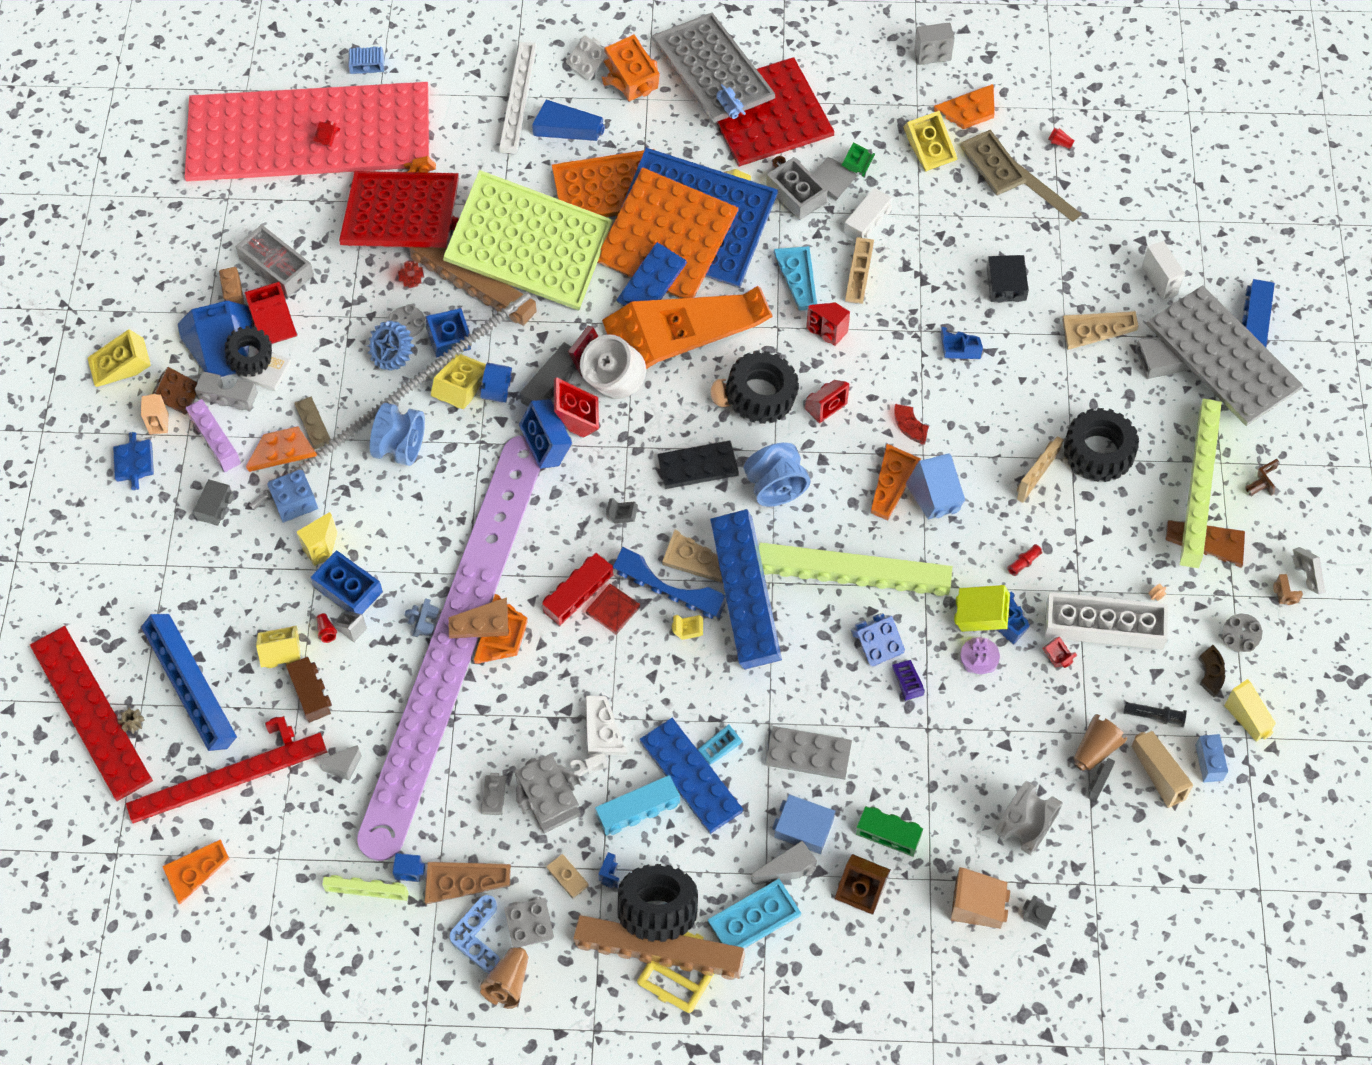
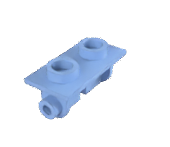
(734, 105)

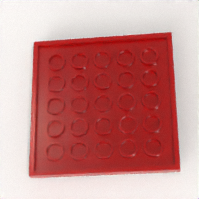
(778, 124)
(399, 209)

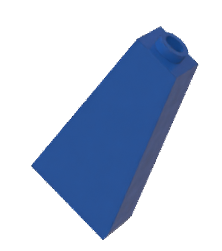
(567, 123)

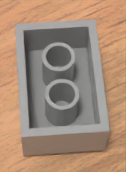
(797, 188)

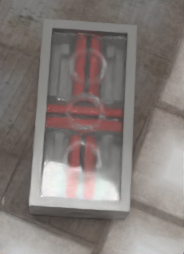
(274, 260)

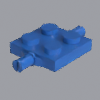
(133, 460)

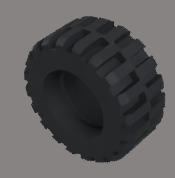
(766, 368)
(1095, 464)
(657, 920)

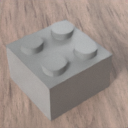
(934, 43)

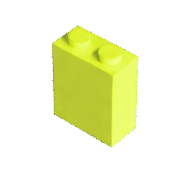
(982, 608)

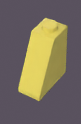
(1250, 711)

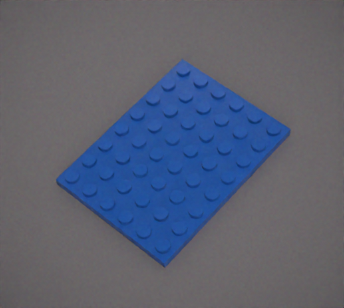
(751, 198)

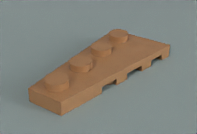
(458, 880)

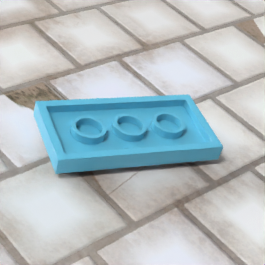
(755, 916)

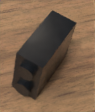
(1007, 278)

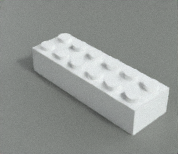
(1106, 621)

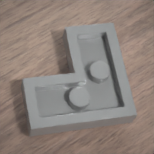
(1312, 566)

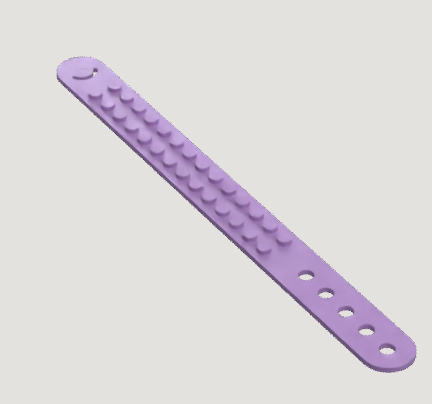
(446, 659)

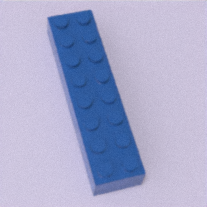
(745, 589)

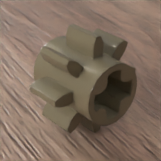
(131, 720)

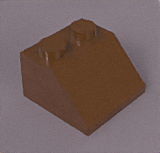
(862, 884)

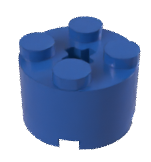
(496, 382)

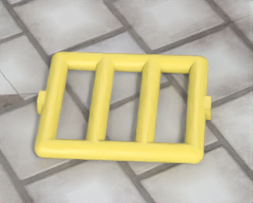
(665, 996)

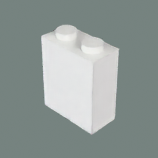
(1163, 270)

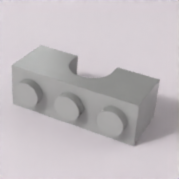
(240, 396)

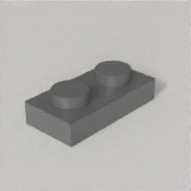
(1103, 772)

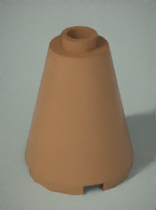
(1098, 743)
(506, 979)

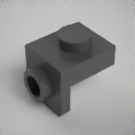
(621, 512)

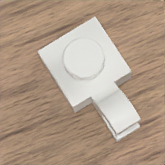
(592, 764)

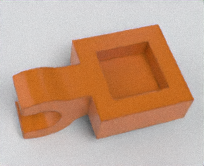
(421, 164)

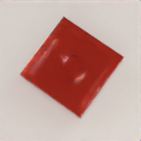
(613, 608)

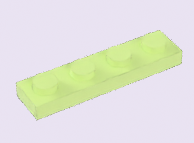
(359, 887)

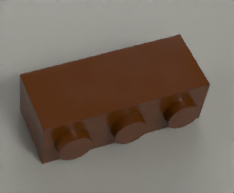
(309, 689)

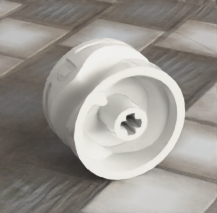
(612, 366)

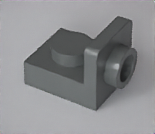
(1037, 913)

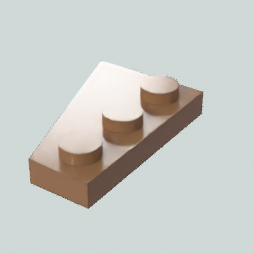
(481, 621)

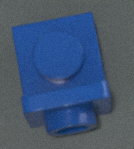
(609, 867)

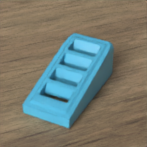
(724, 750)

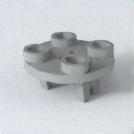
(413, 317)
(1251, 635)

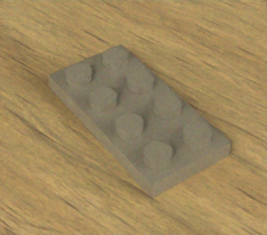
(993, 162)

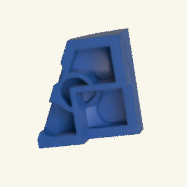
(961, 345)
(1016, 622)

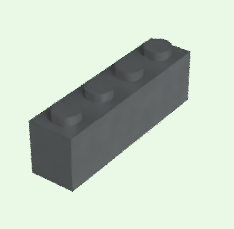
(542, 384)

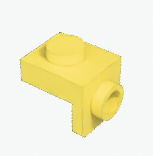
(687, 627)

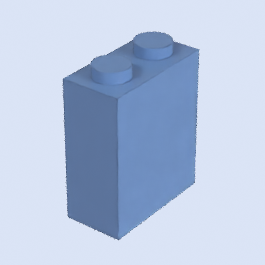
(804, 822)

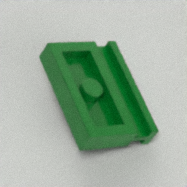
(858, 159)

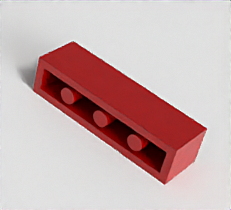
(577, 588)

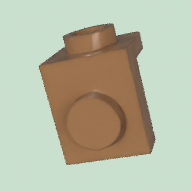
(1282, 589)

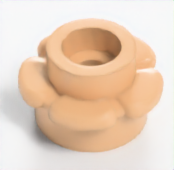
(1157, 592)

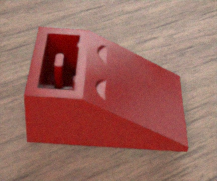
(271, 312)

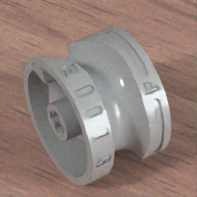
(1028, 817)

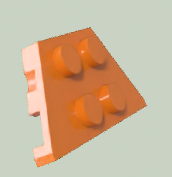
(969, 108)
(280, 448)
(503, 646)

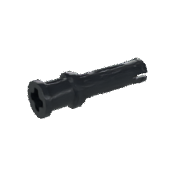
(1168, 715)

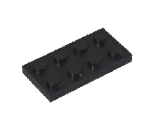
(698, 464)

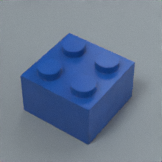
(446, 330)

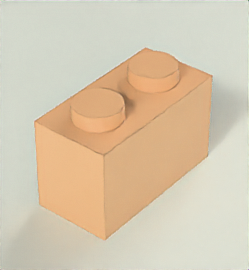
(154, 414)

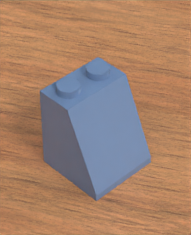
(936, 486)

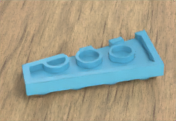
(798, 273)

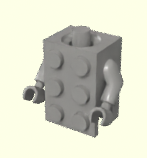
(546, 792)

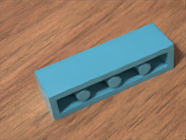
(637, 805)

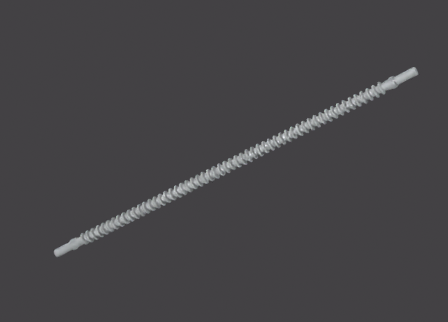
(512, 307)

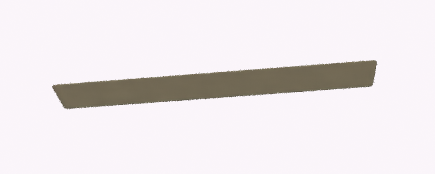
(1050, 196)

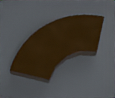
(1213, 670)

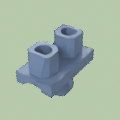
(421, 626)

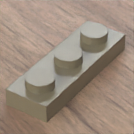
(312, 422)

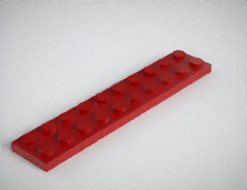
(91, 713)

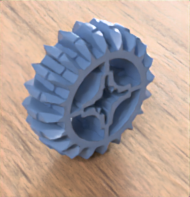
(397, 337)

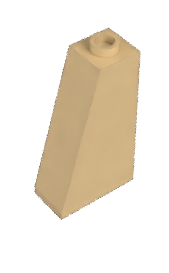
(1162, 769)

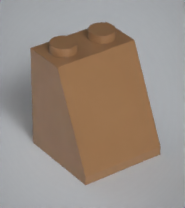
(979, 899)

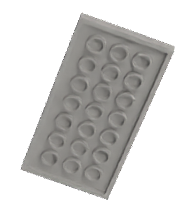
(709, 57)
(1224, 355)

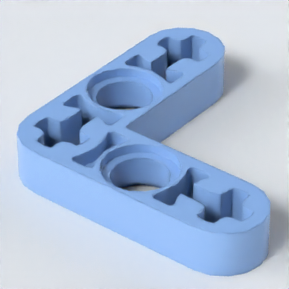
(470, 939)

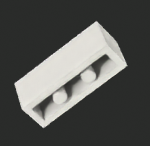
(868, 214)

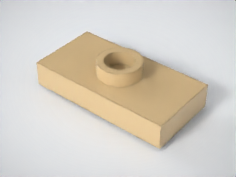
(567, 876)

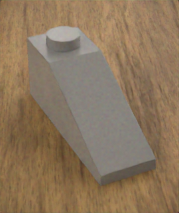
(789, 865)

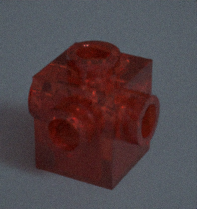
(414, 280)

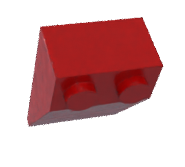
(576, 408)

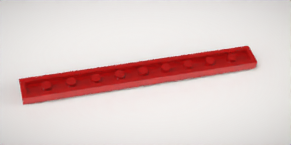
(226, 778)

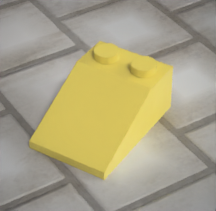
(930, 141)
(119, 359)
(458, 381)

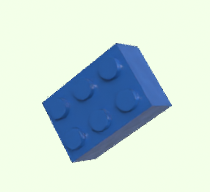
(545, 434)
(346, 584)

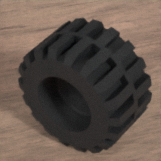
(252, 338)

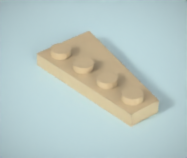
(1091, 328)

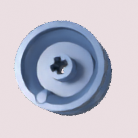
(397, 434)
(777, 474)

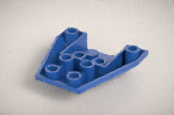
(206, 331)

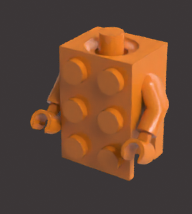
(630, 68)

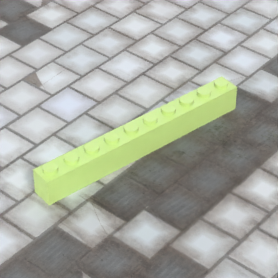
(1200, 484)
(856, 569)

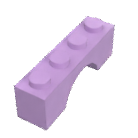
(214, 435)

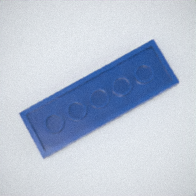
(691, 775)

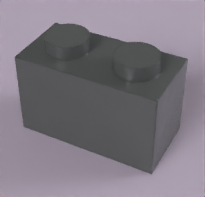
(213, 502)

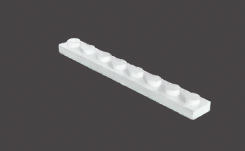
(518, 97)

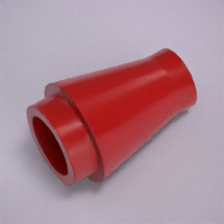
(1060, 138)
(326, 630)

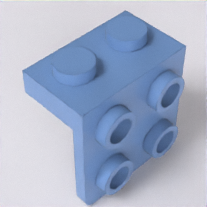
(292, 495)

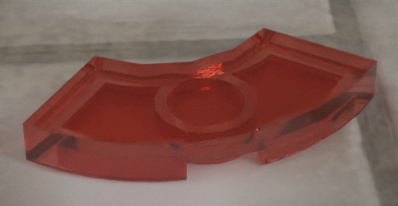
(909, 424)

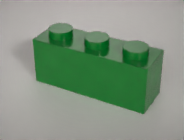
(889, 830)

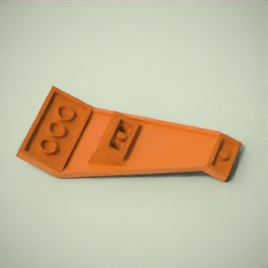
(703, 320)

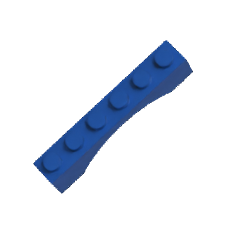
(705, 599)

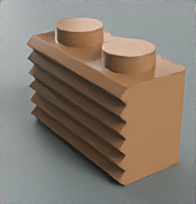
(231, 285)

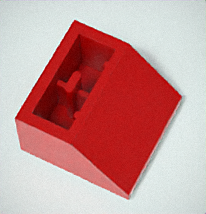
(828, 321)

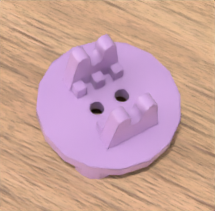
(980, 664)

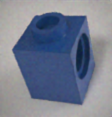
(408, 867)

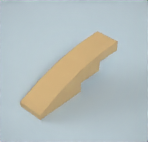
(859, 270)

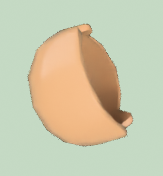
(718, 393)

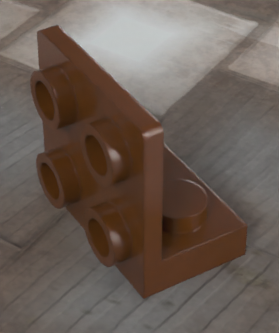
(176, 390)

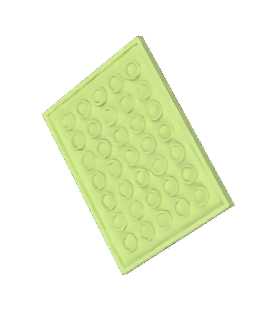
(528, 240)

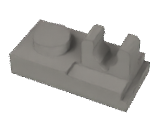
(493, 794)

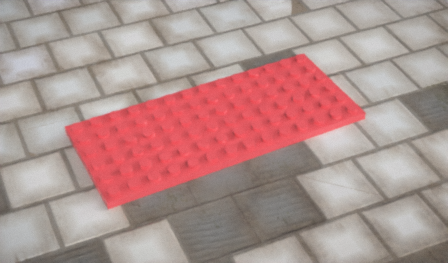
(276, 131)

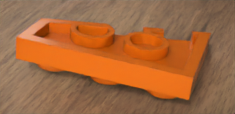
(194, 869)

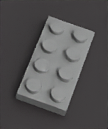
(808, 752)

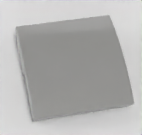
(834, 177)

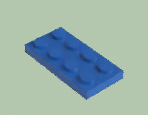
(653, 276)

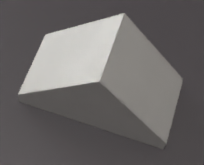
(350, 625)
(342, 763)

